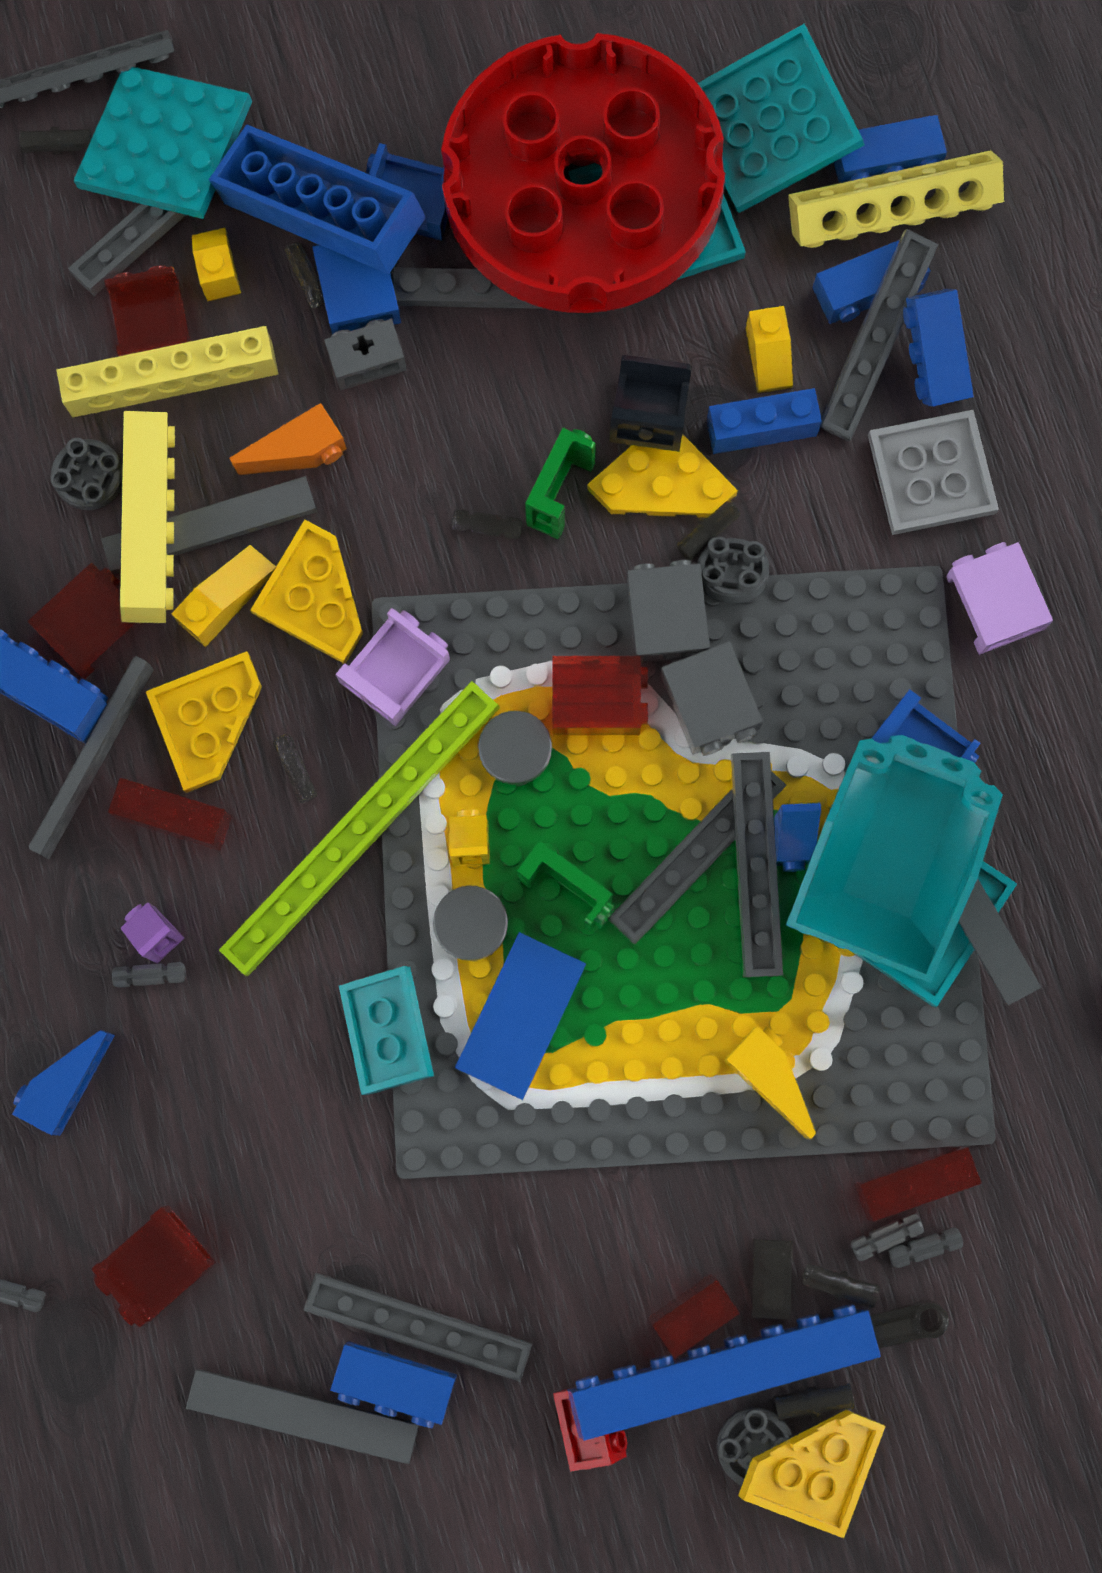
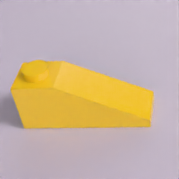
(223, 595)
(769, 1073)

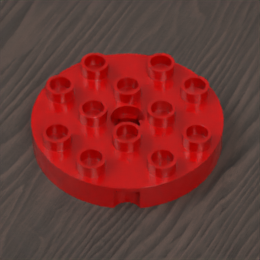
(580, 106)

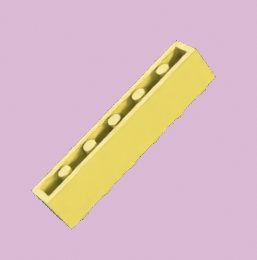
(144, 517)

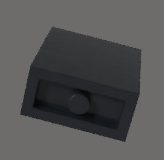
(650, 403)

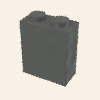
(667, 611)
(712, 699)

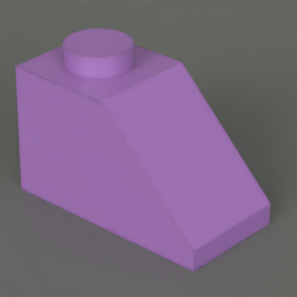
(150, 932)

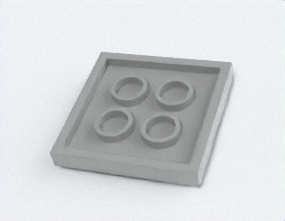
(932, 472)

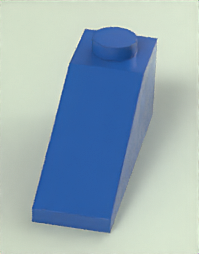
(796, 835)
(56, 1091)

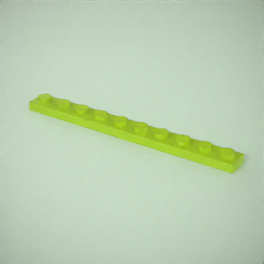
(359, 829)

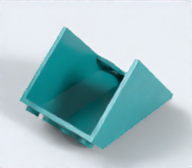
(898, 855)

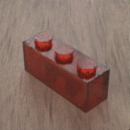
(170, 814)
(917, 1183)

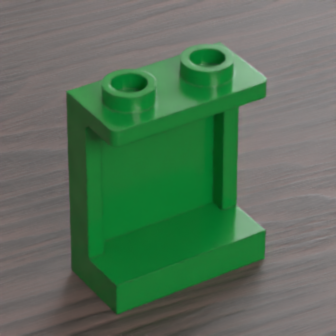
(569, 449)
(545, 859)

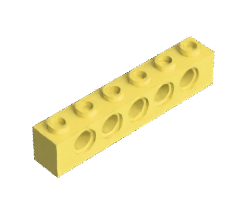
(810, 206)
(167, 372)

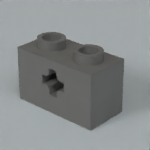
(383, 359)

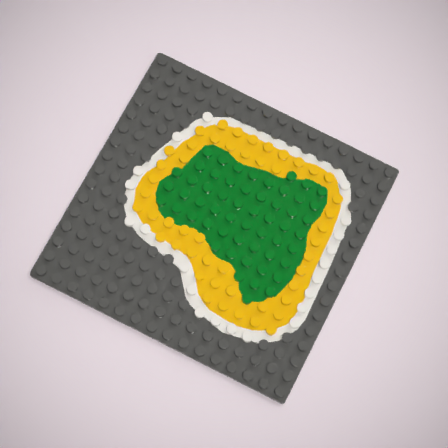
(649, 1025)

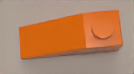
(296, 445)

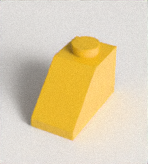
(215, 264)
(770, 348)
(469, 839)

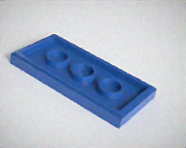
(520, 1016)

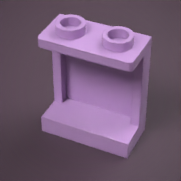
(1000, 596)
(395, 666)

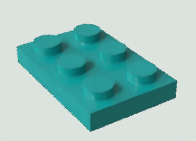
(386, 1030)

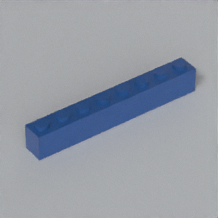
(722, 1373)

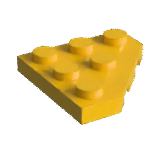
(662, 483)
(312, 595)
(205, 717)
(816, 1472)

